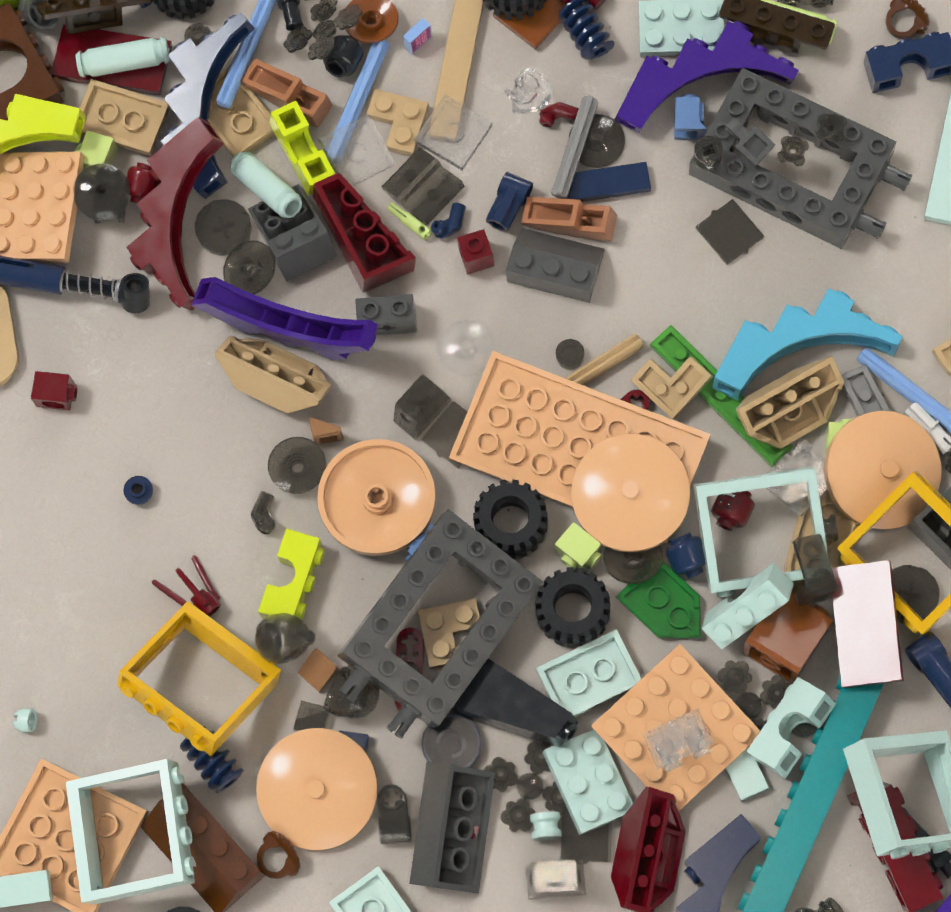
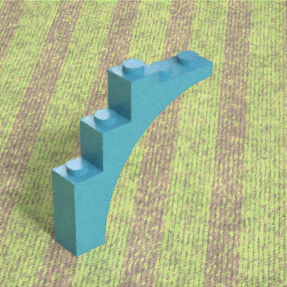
(795, 330)

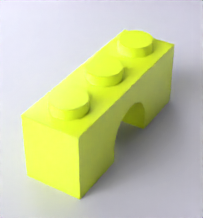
(294, 137)
(302, 554)

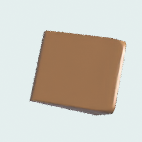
(325, 432)
(318, 670)

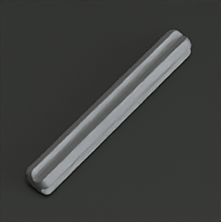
(574, 147)

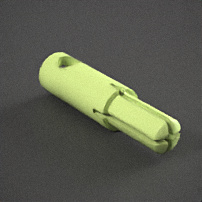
(410, 221)

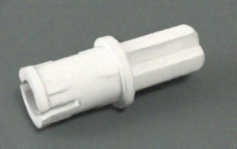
(939, 436)

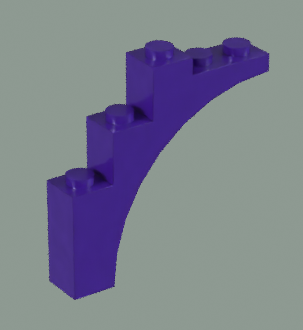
(695, 61)
(292, 327)

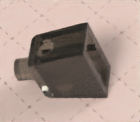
(421, 405)
(555, 879)

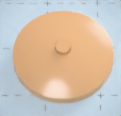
(872, 459)
(630, 492)
(376, 497)
(317, 788)

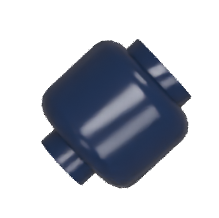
(686, 555)

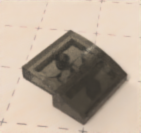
(423, 186)

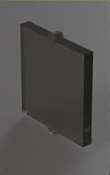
(729, 232)
(445, 432)
(590, 846)

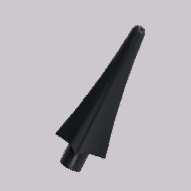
(938, 861)

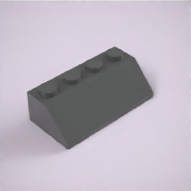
(450, 807)

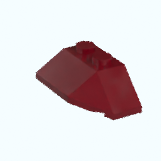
(648, 851)

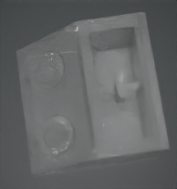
(678, 739)

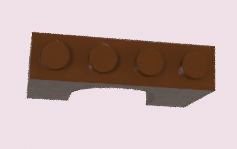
(36, 80)

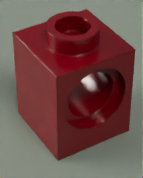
(475, 251)
(53, 390)

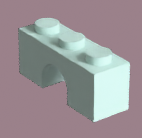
(735, 617)
(799, 705)

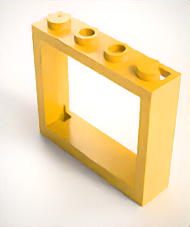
(940, 506)
(224, 644)

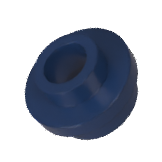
(144, 496)

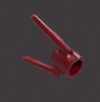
(203, 600)

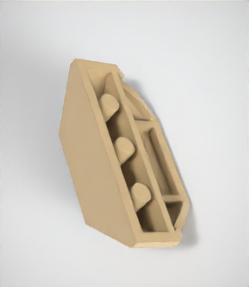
(272, 374)
(792, 404)

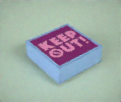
(417, 36)

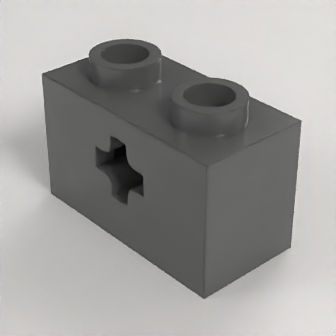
(392, 313)

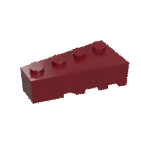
(364, 240)
(910, 874)

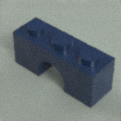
(930, 53)

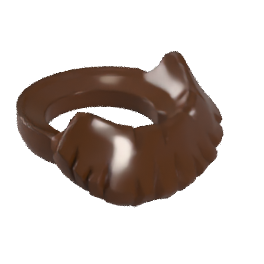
(920, 21)
(273, 840)

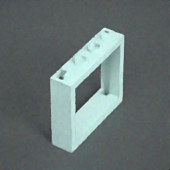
(703, 490)
(873, 796)
(86, 842)

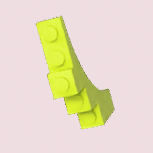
(38, 121)

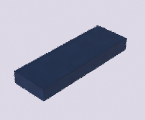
(610, 182)

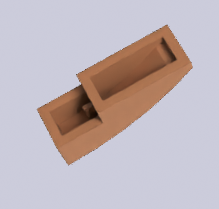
(283, 88)
(570, 218)

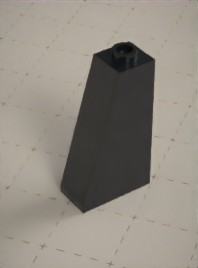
(512, 705)

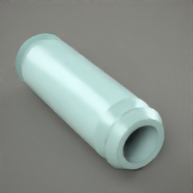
(122, 57)
(266, 184)

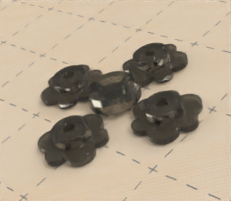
(324, 31)
(748, 701)
(528, 786)

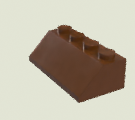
(221, 868)

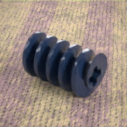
(584, 31)
(213, 767)

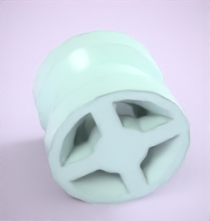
(545, 826)

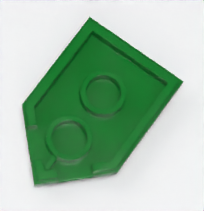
(664, 605)

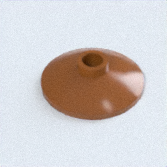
(381, 13)

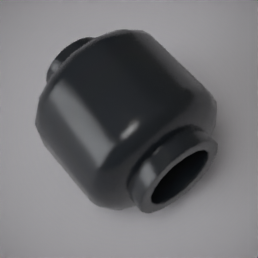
(345, 57)

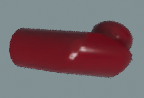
(556, 111)

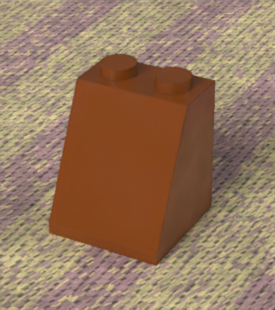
(788, 638)

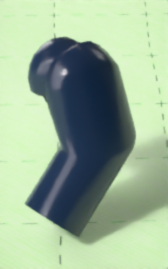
(451, 225)

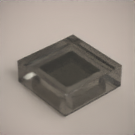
(310, 716)

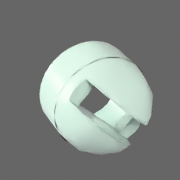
(26, 720)

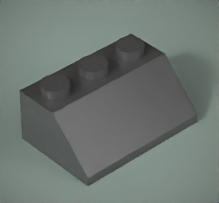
(554, 265)

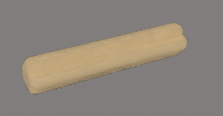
(606, 360)

